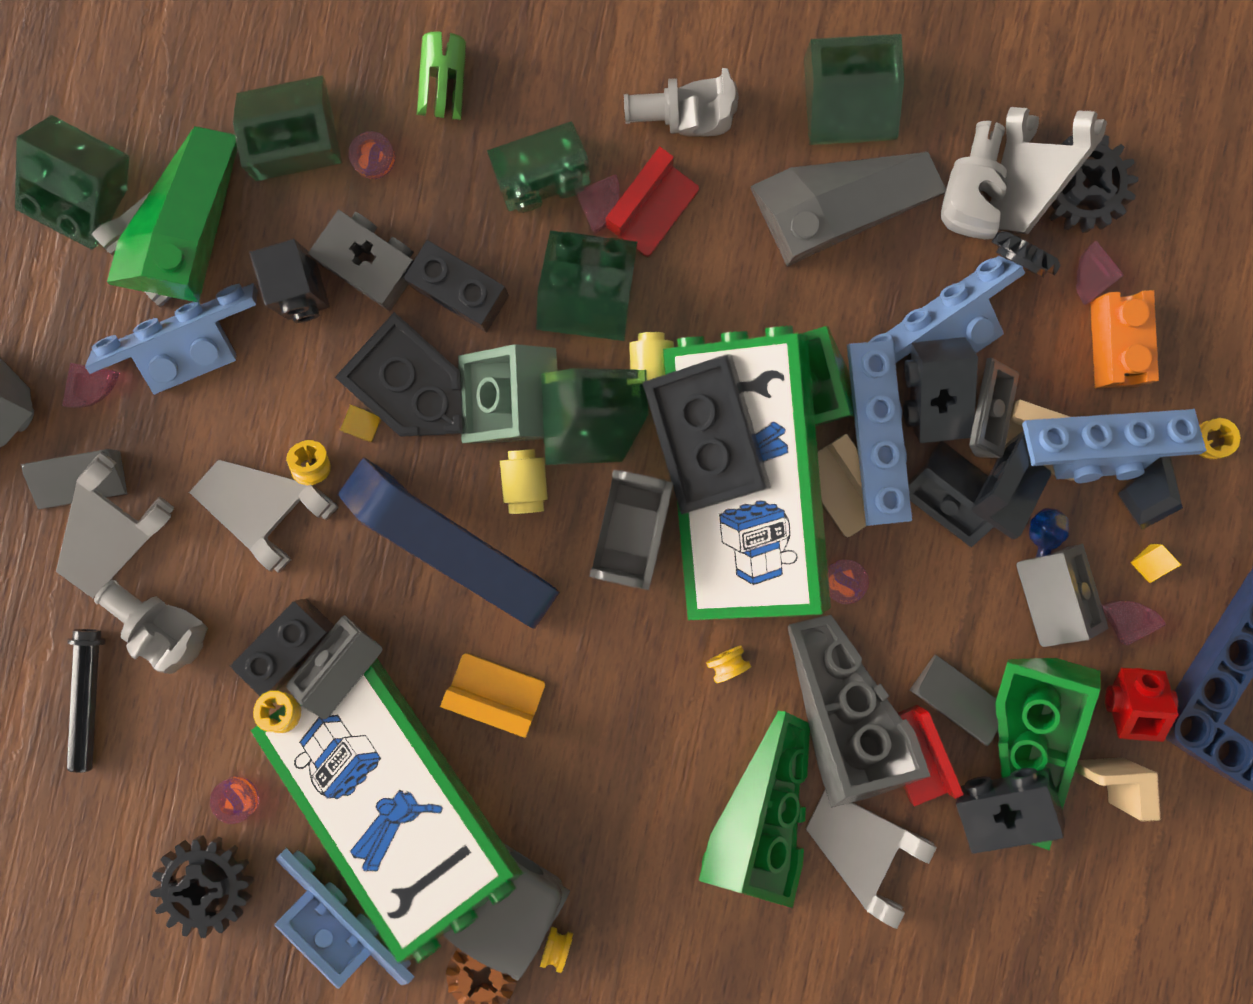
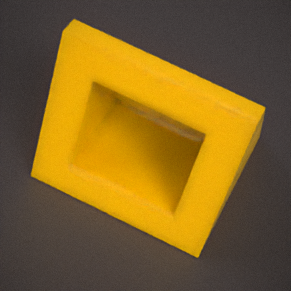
(360, 423)
(1154, 562)

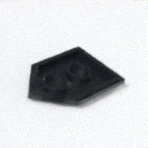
(406, 382)

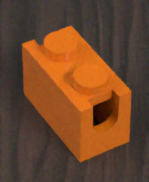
(1124, 340)

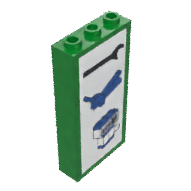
(766, 547)
(392, 815)

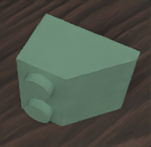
(504, 393)

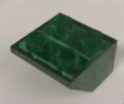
(854, 88)
(285, 129)
(541, 167)
(68, 179)
(586, 285)
(592, 414)

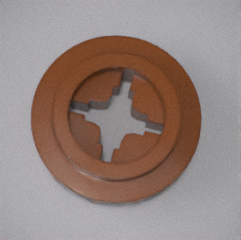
(460, 982)

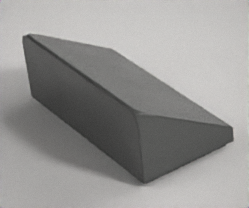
(993, 410)
(55, 479)
(333, 668)
(958, 699)

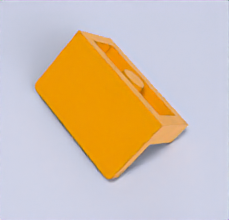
(494, 694)

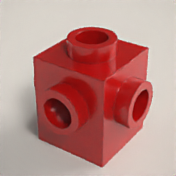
(1142, 704)

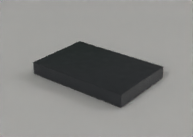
(706, 434)

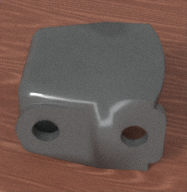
(631, 529)
(514, 929)

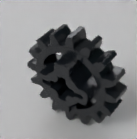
(1100, 193)
(191, 903)

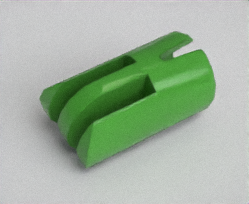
(442, 67)

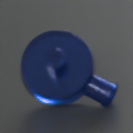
(1048, 530)

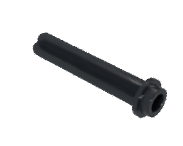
(83, 698)

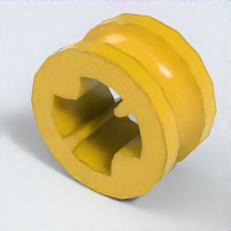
(1230, 434)
(307, 451)
(728, 664)
(266, 701)
(556, 950)

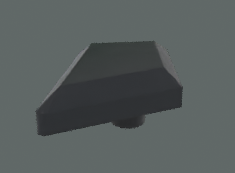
(1153, 493)

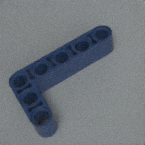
(424, 532)
(1230, 681)

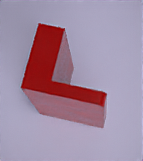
(652, 203)
(942, 776)

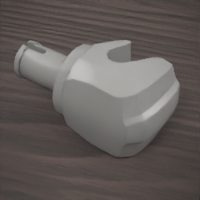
(691, 110)
(963, 205)
(154, 630)

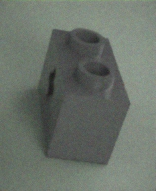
(345, 241)

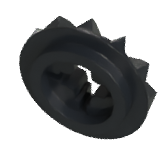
(1025, 254)

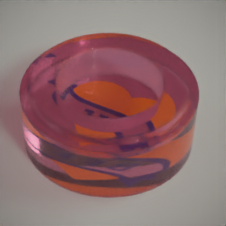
(372, 155)
(847, 581)
(234, 800)

